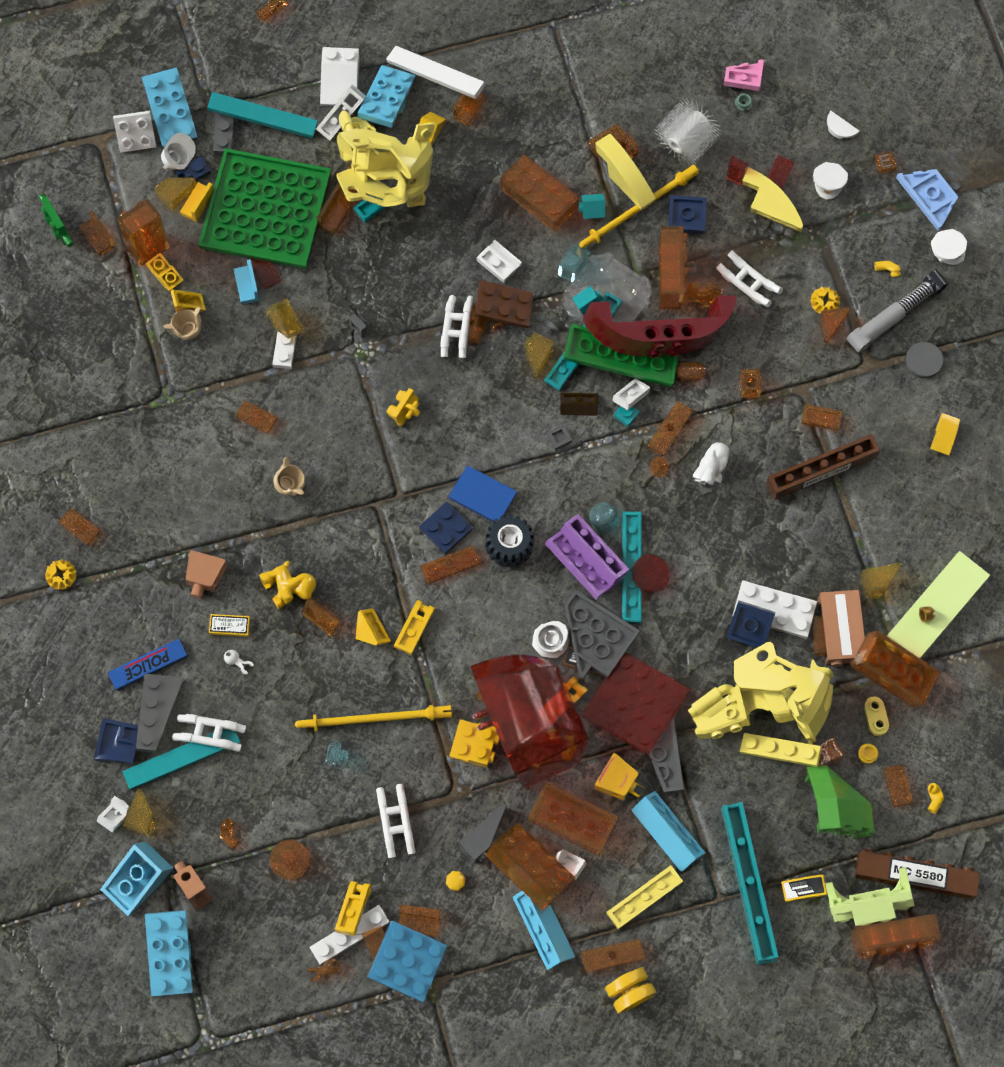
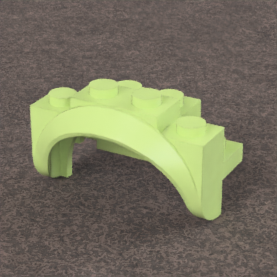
(871, 905)

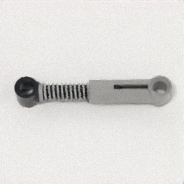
(864, 336)

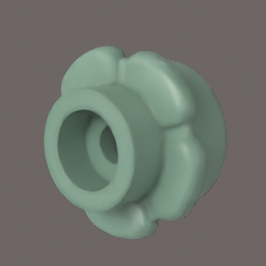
(743, 98)

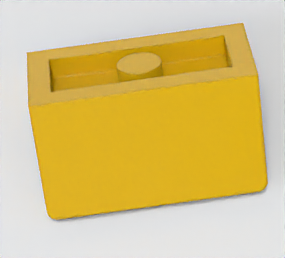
(197, 201)

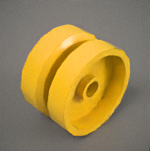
(629, 988)

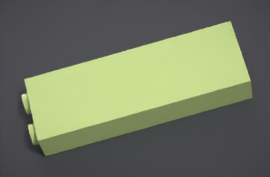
(947, 597)

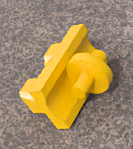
(406, 408)

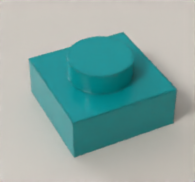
(626, 416)

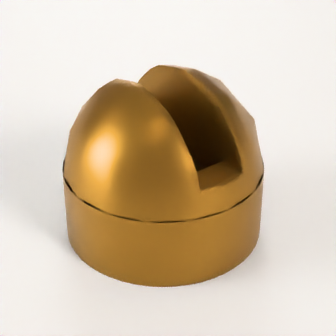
(926, 614)

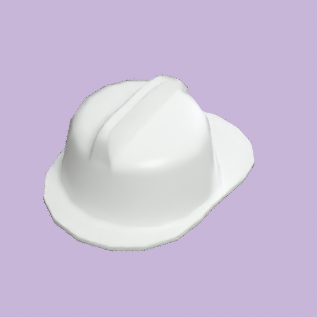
(178, 152)

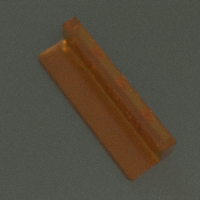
(334, 209)

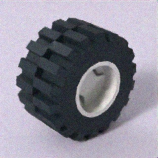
(509, 540)

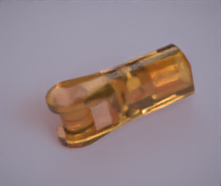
(270, 9)

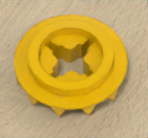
(819, 294)
(57, 582)

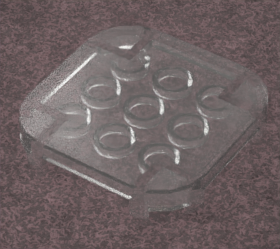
(610, 276)

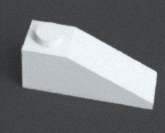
(348, 102)

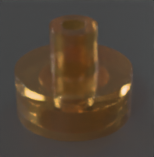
(659, 466)

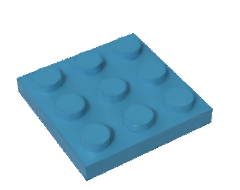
(407, 961)

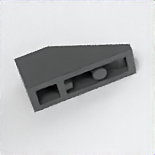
(481, 837)

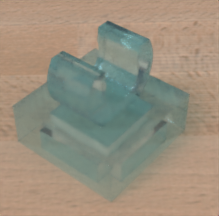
(335, 754)

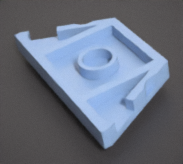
(930, 194)

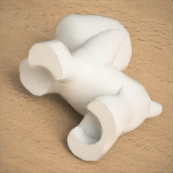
(712, 464)

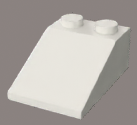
(338, 73)

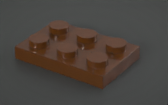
(503, 304)

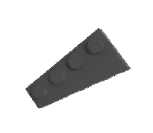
(156, 706)
(667, 760)

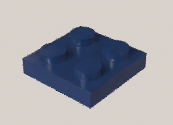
(688, 212)
(446, 528)
(750, 624)

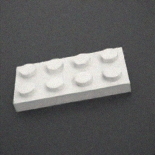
(792, 613)

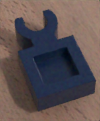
(197, 169)

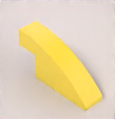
(625, 172)
(772, 201)

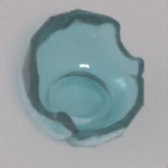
(604, 517)

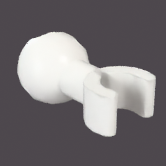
(234, 659)

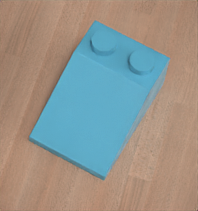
(136, 877)

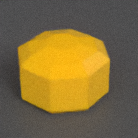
(455, 881)

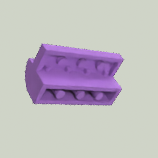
(587, 557)

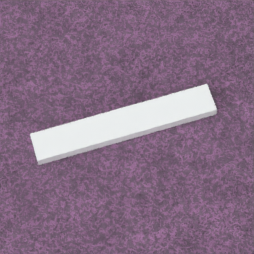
(435, 72)

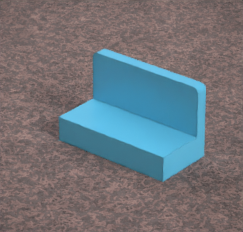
(246, 284)

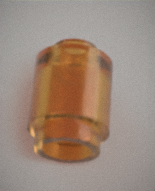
(691, 371)

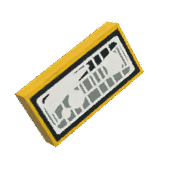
(229, 625)

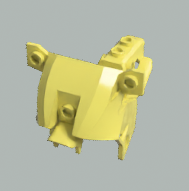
(381, 158)
(767, 688)

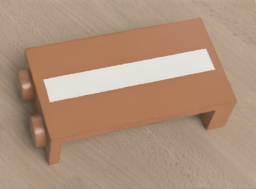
(841, 625)

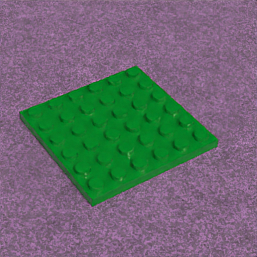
(265, 208)

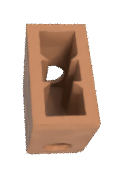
(204, 572)
(191, 885)

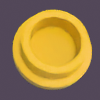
(868, 753)

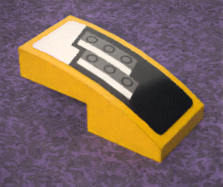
(804, 888)

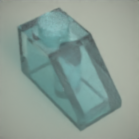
(573, 262)

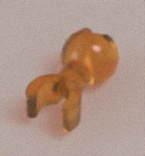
(327, 968)

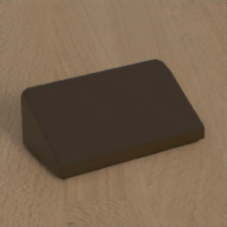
(579, 404)

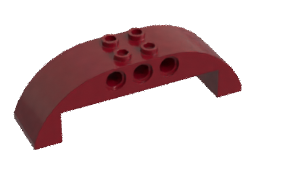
(657, 336)

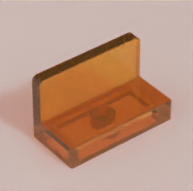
(467, 108)
(97, 234)
(420, 919)

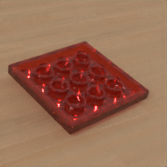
(636, 703)

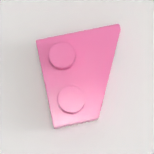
(744, 76)

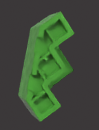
(839, 805)

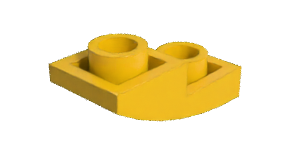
(164, 272)
(945, 434)

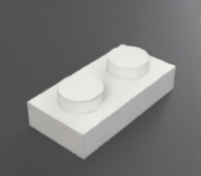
(284, 352)
(631, 394)

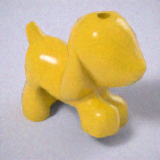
(301, 585)

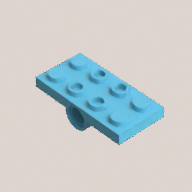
(386, 96)
(169, 105)
(168, 953)

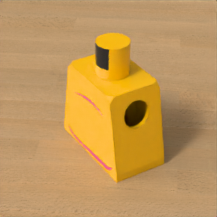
(618, 779)

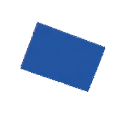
(482, 494)

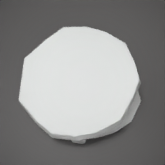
(829, 179)
(949, 246)
(551, 639)

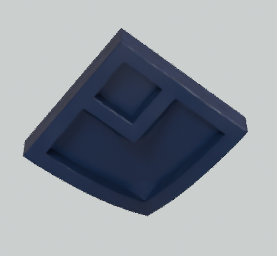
(116, 742)

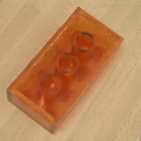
(539, 192)
(143, 232)
(672, 267)
(895, 669)
(572, 819)
(530, 866)
(895, 936)

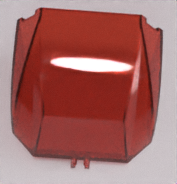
(531, 715)

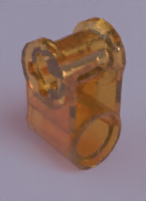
(830, 752)

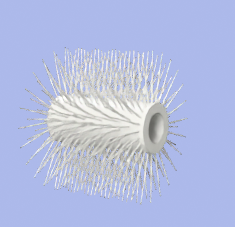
(687, 132)

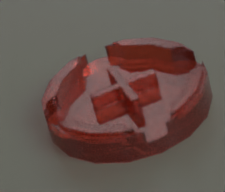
(650, 573)

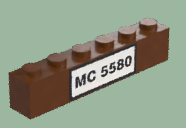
(822, 467)
(921, 875)

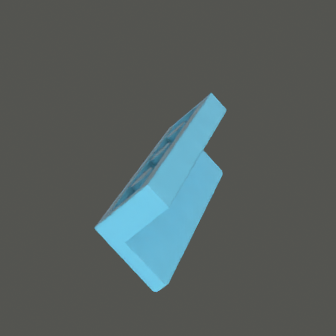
(668, 831)
(544, 931)

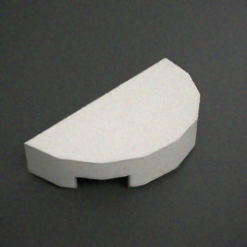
(839, 127)

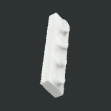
(337, 943)

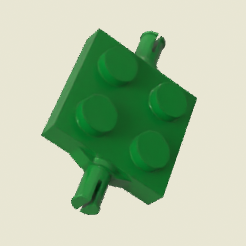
(54, 221)

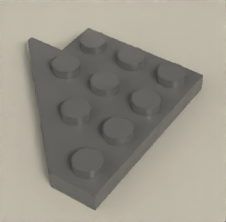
(596, 635)

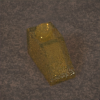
(174, 191)
(284, 319)
(537, 352)
(877, 579)
(140, 816)

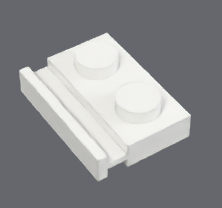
(499, 261)

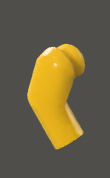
(888, 265)
(936, 796)

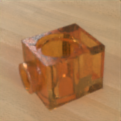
(629, 145)
(751, 376)

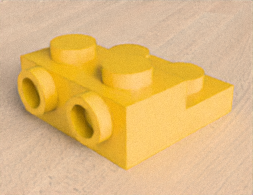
(474, 745)

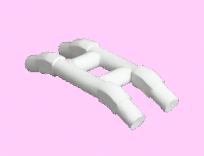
(746, 269)
(461, 334)
(216, 740)
(387, 829)

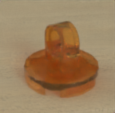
(289, 859)

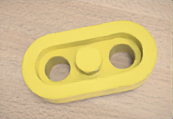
(876, 715)

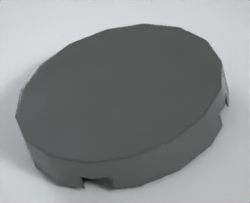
(924, 360)

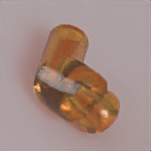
(226, 833)

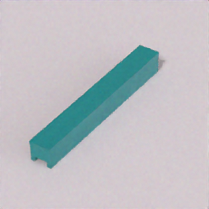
(749, 883)

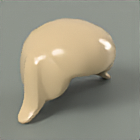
(185, 324)
(289, 479)

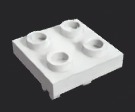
(134, 131)

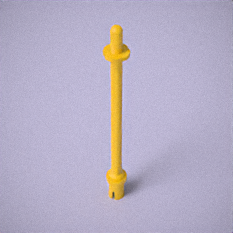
(680, 179)
(430, 713)

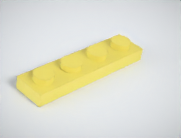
(780, 750)
(644, 897)

